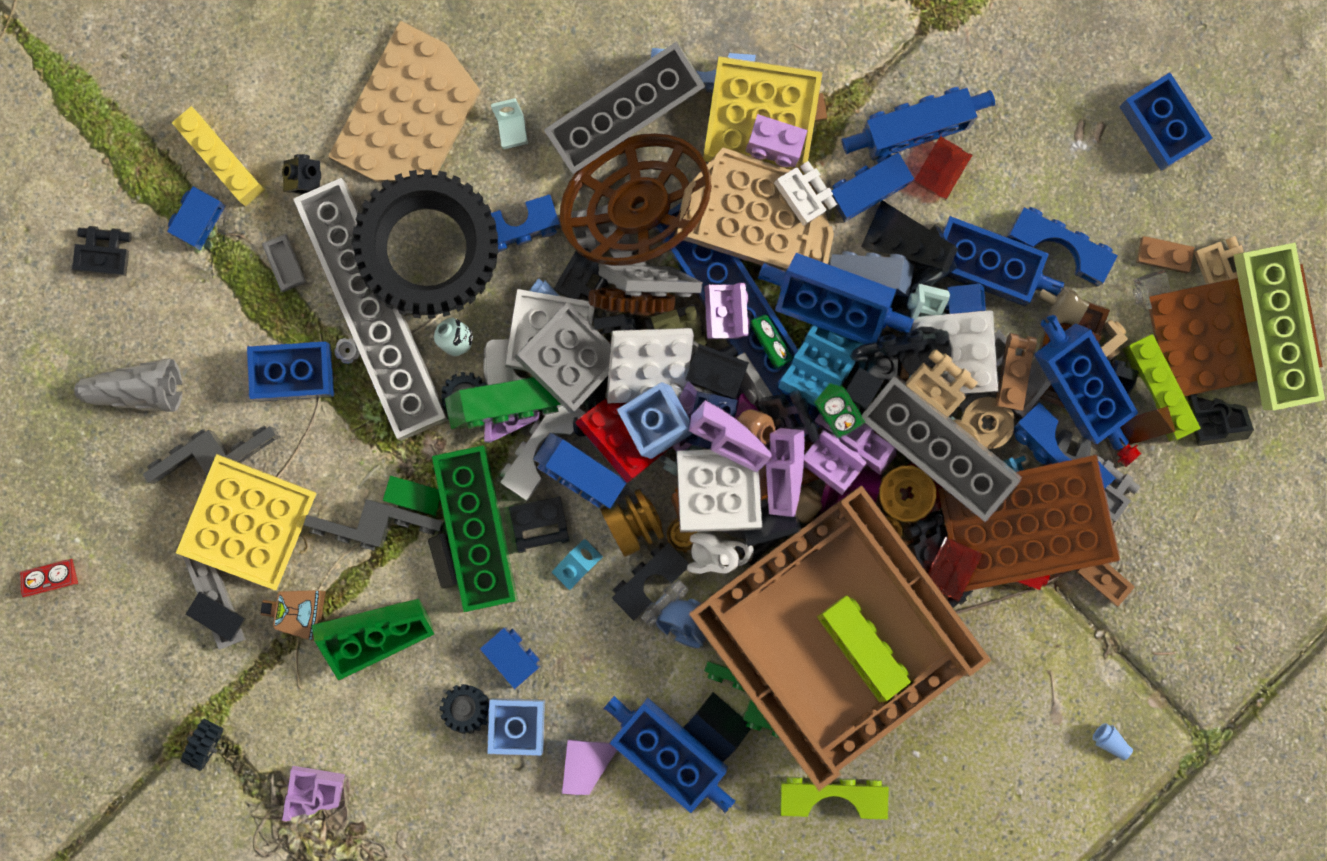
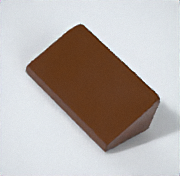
(1148, 425)

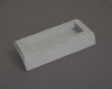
(284, 263)

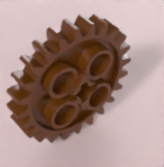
(617, 301)

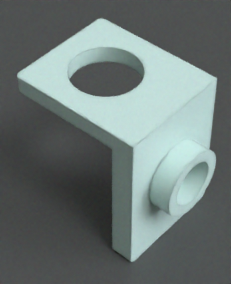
(511, 124)

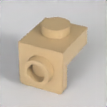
(1117, 333)

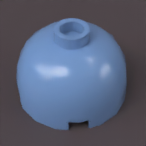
(678, 621)

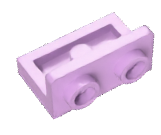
(776, 141)
(726, 311)
(833, 462)

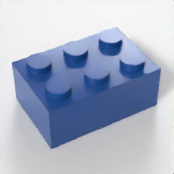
(1165, 121)
(290, 371)
(578, 471)

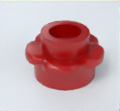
(1128, 454)

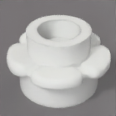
(340, 349)

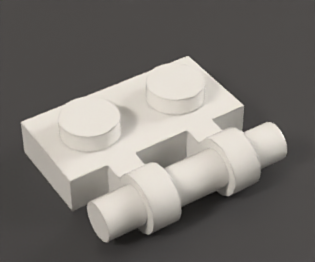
(800, 195)

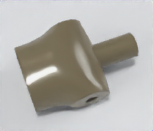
(1066, 306)

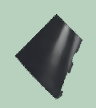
(1219, 421)

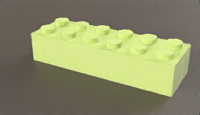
(1279, 327)

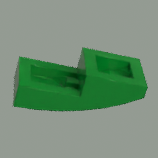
(412, 495)

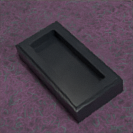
(215, 616)

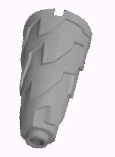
(140, 387)

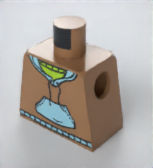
(296, 611)

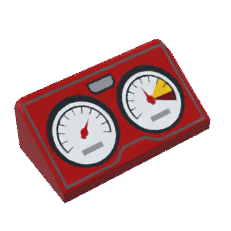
(48, 578)

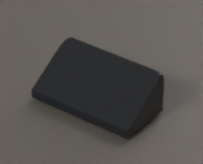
(443, 560)

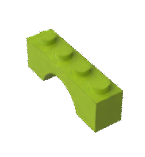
(1156, 374)
(869, 798)

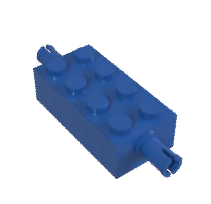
(919, 123)
(997, 263)
(835, 299)
(1085, 382)
(669, 755)

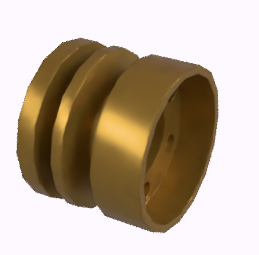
(922, 489)
(632, 522)

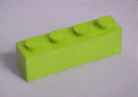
(864, 649)

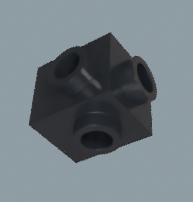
(301, 174)

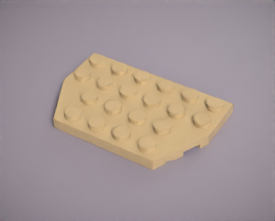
(407, 109)
(751, 216)

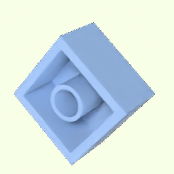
(655, 420)
(516, 726)

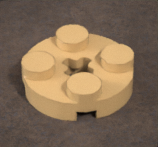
(1002, 423)

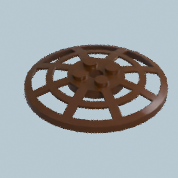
(637, 190)

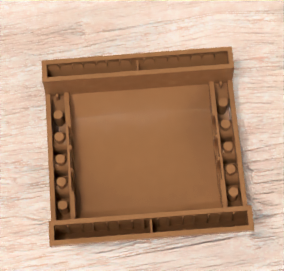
(791, 665)

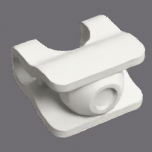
(494, 363)
(714, 550)

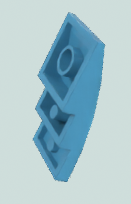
(820, 361)

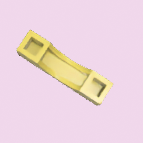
(218, 156)

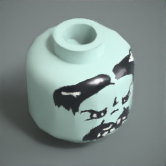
(453, 337)

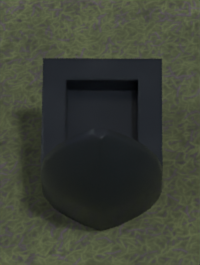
(1126, 375)

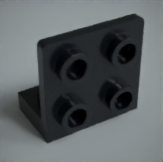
(617, 323)

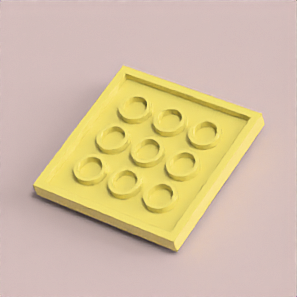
(764, 89)
(246, 522)

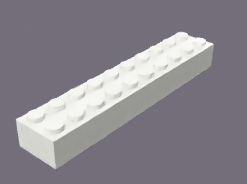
(376, 329)

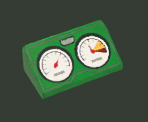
(771, 341)
(838, 410)

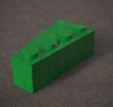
(499, 403)
(371, 636)

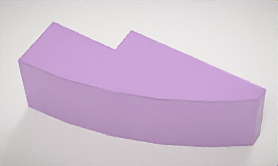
(729, 437)
(871, 447)
(785, 471)

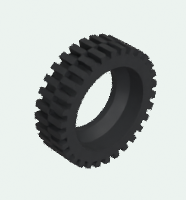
(415, 194)

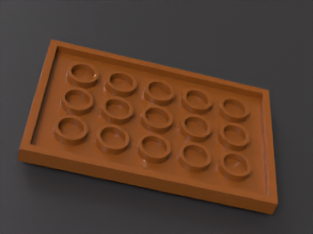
(1207, 335)
(1044, 527)

